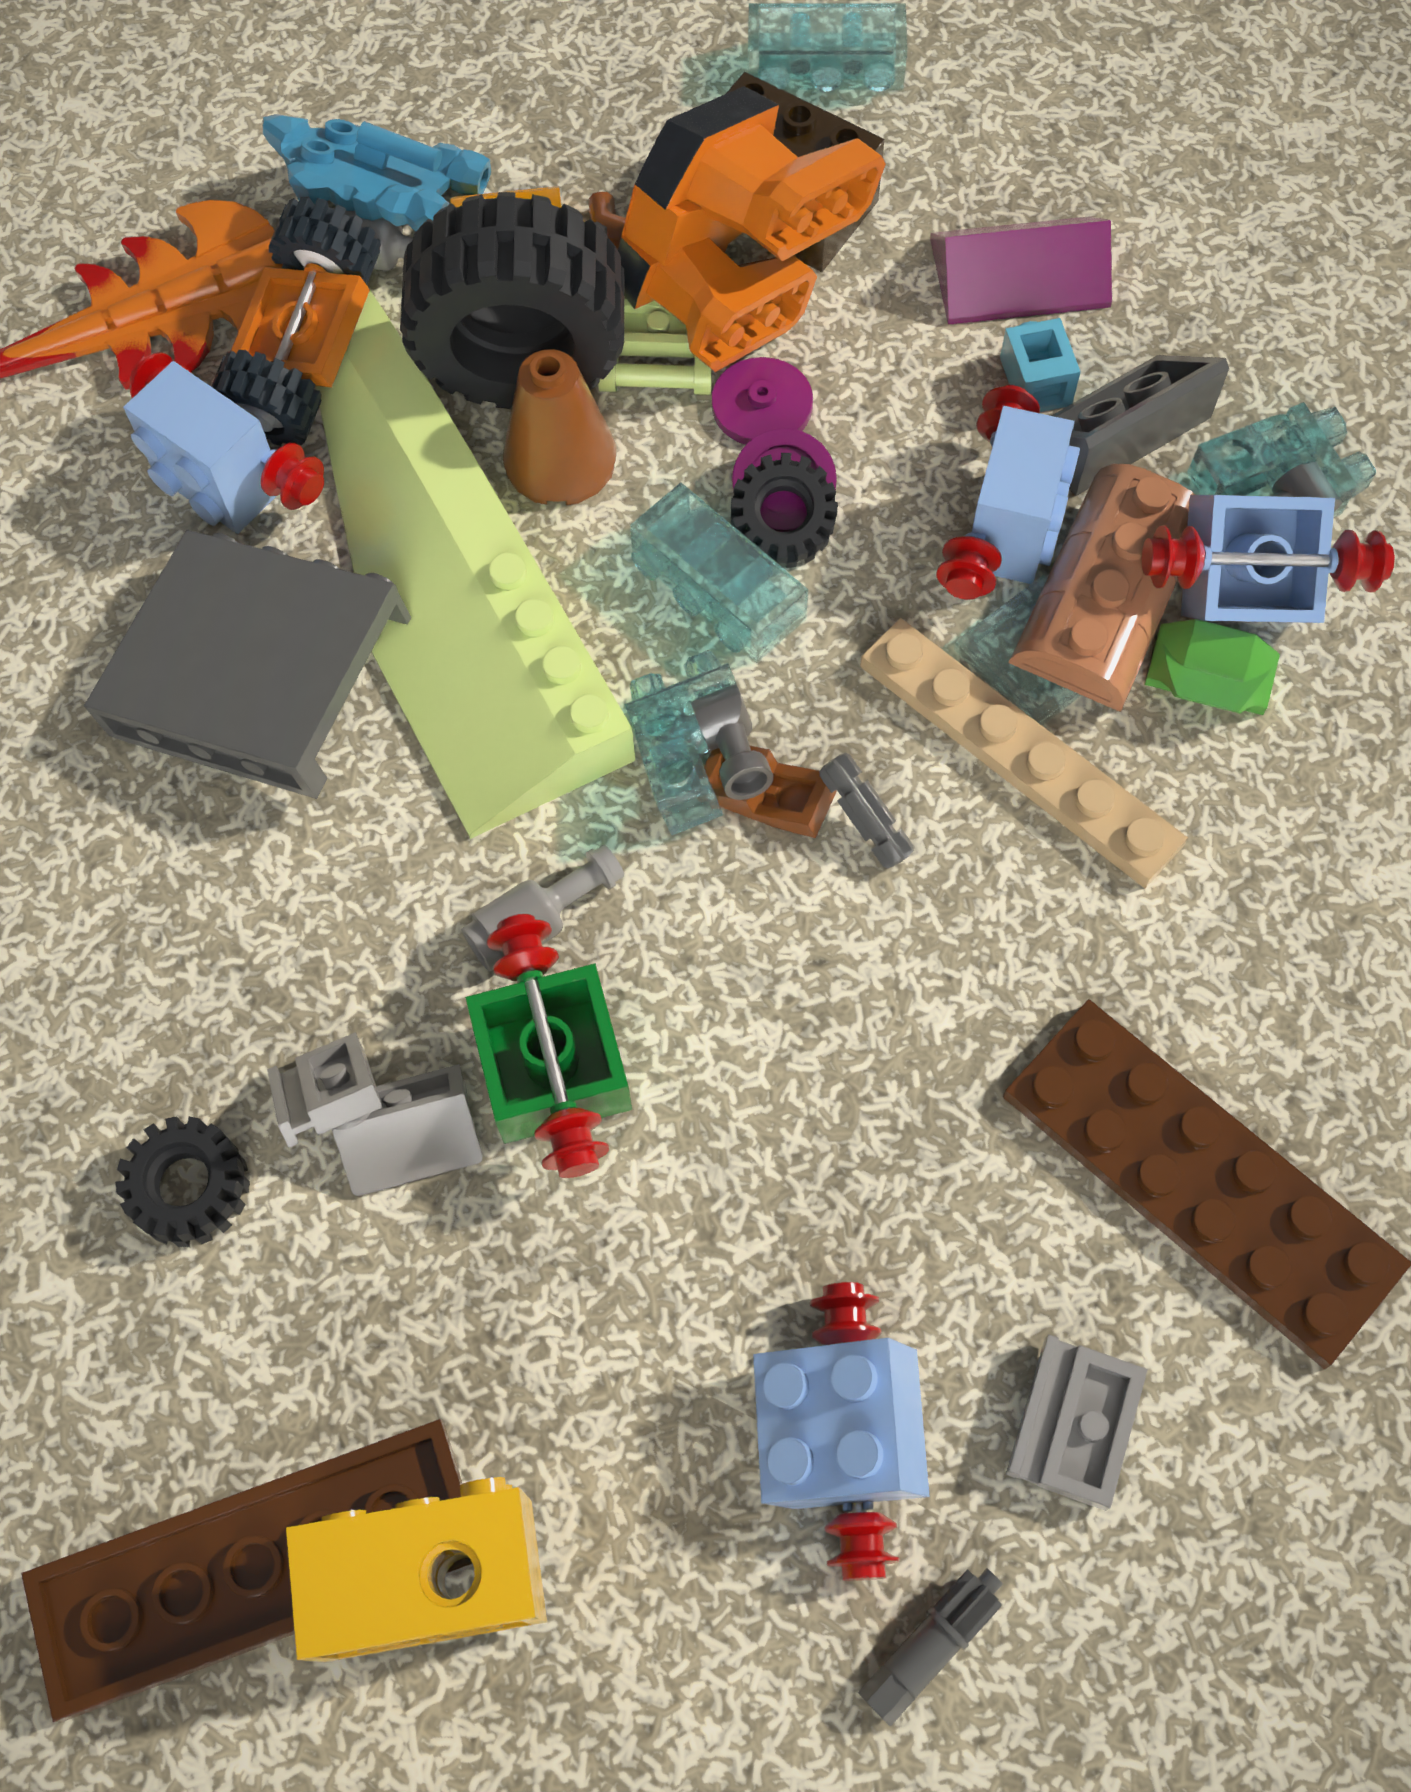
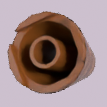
(556, 433)

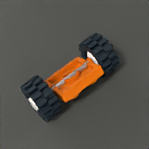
(300, 318)

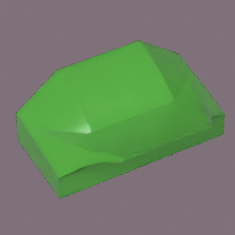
(1213, 665)

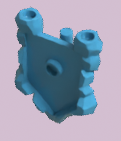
(373, 168)

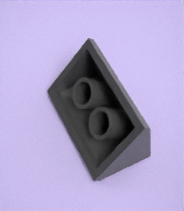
(1142, 412)

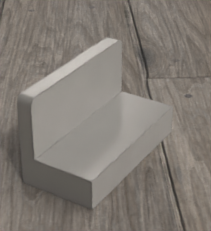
(414, 1135)

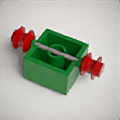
(548, 1049)

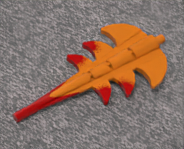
(170, 300)

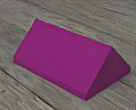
(1024, 269)

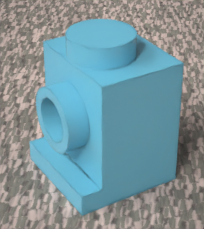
(1041, 362)

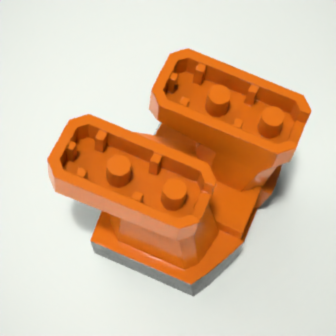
(724, 176)

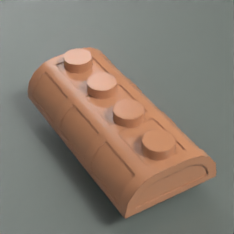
(1097, 602)

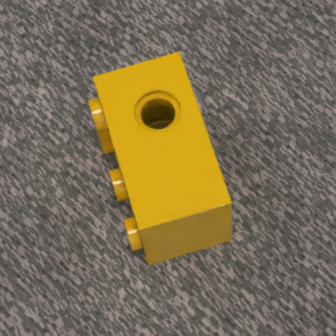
(381, 1575)

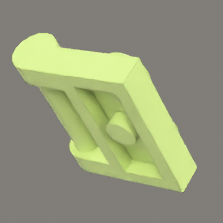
(656, 333)

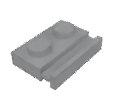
(325, 1090)
(1077, 1422)

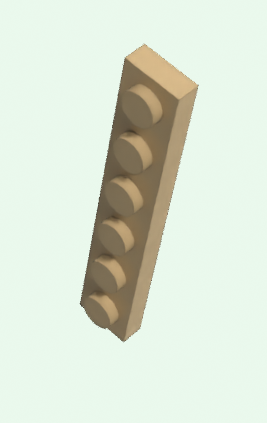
(1024, 753)

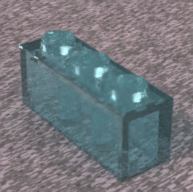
(828, 45)
(718, 573)

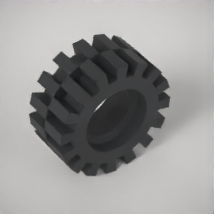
(791, 477)
(154, 1156)

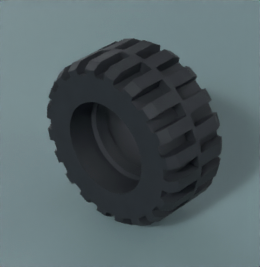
(507, 282)

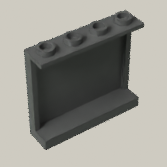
(244, 659)

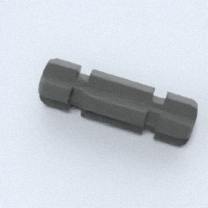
(866, 810)

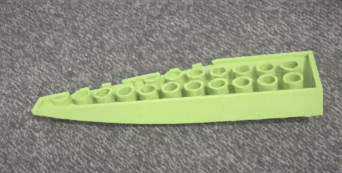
(489, 654)

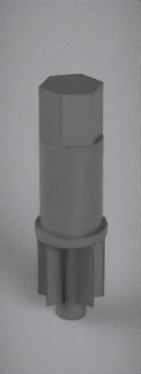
(933, 1644)

